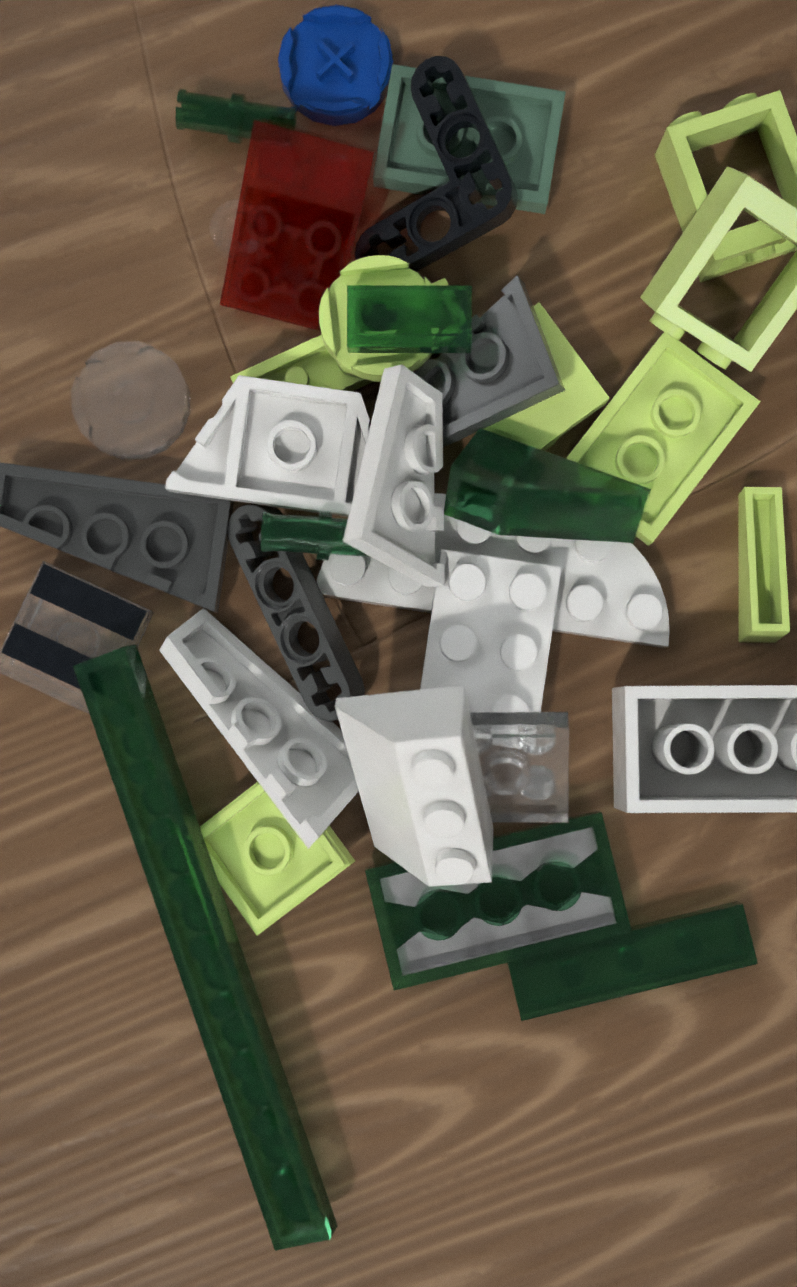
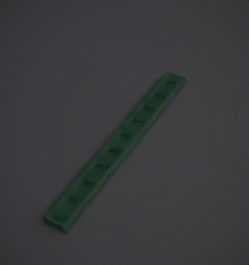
(206, 949)

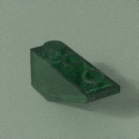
(540, 494)

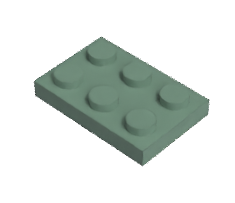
(520, 119)

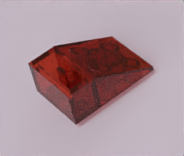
(313, 208)

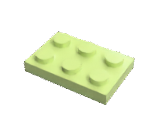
(666, 428)

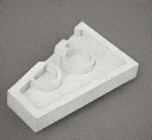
(394, 493)

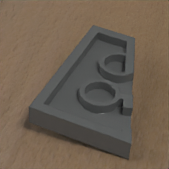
(502, 374)

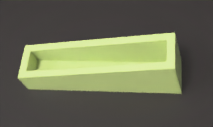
(762, 566)

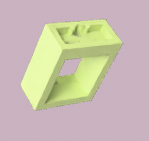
(686, 189)
(692, 251)

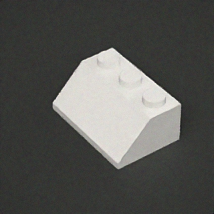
(421, 782)

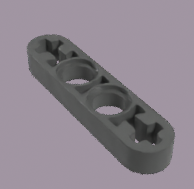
(287, 616)

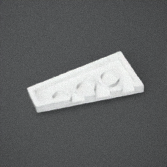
(267, 724)

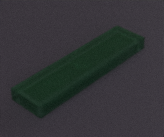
(634, 962)

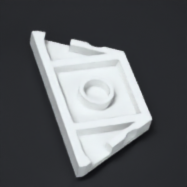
(279, 447)

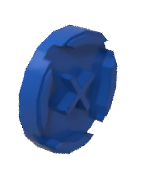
(335, 65)

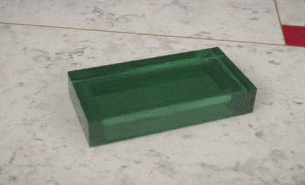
(409, 319)

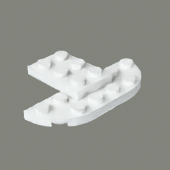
(503, 603)

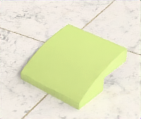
(551, 418)

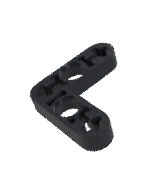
(458, 195)

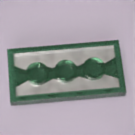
(546, 894)

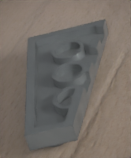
(123, 526)

